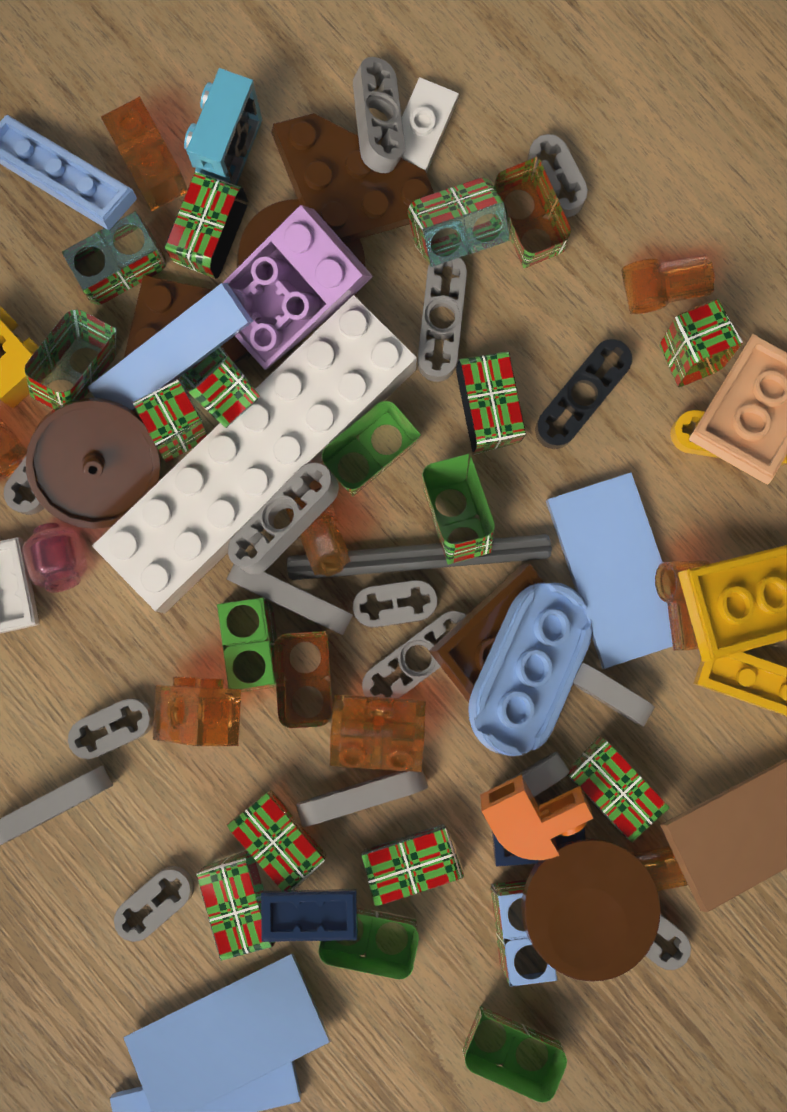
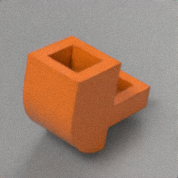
(530, 828)

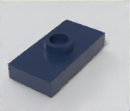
(309, 915)

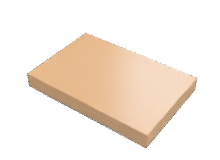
(749, 412)

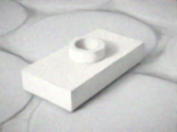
(426, 121)
(16, 591)

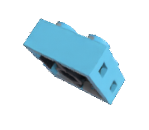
(225, 127)

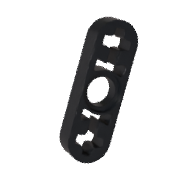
(593, 363)

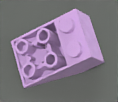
(294, 284)

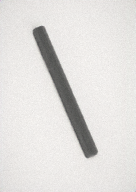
(425, 557)

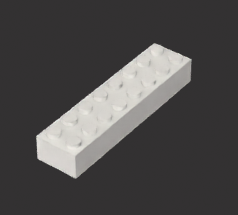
(225, 479)

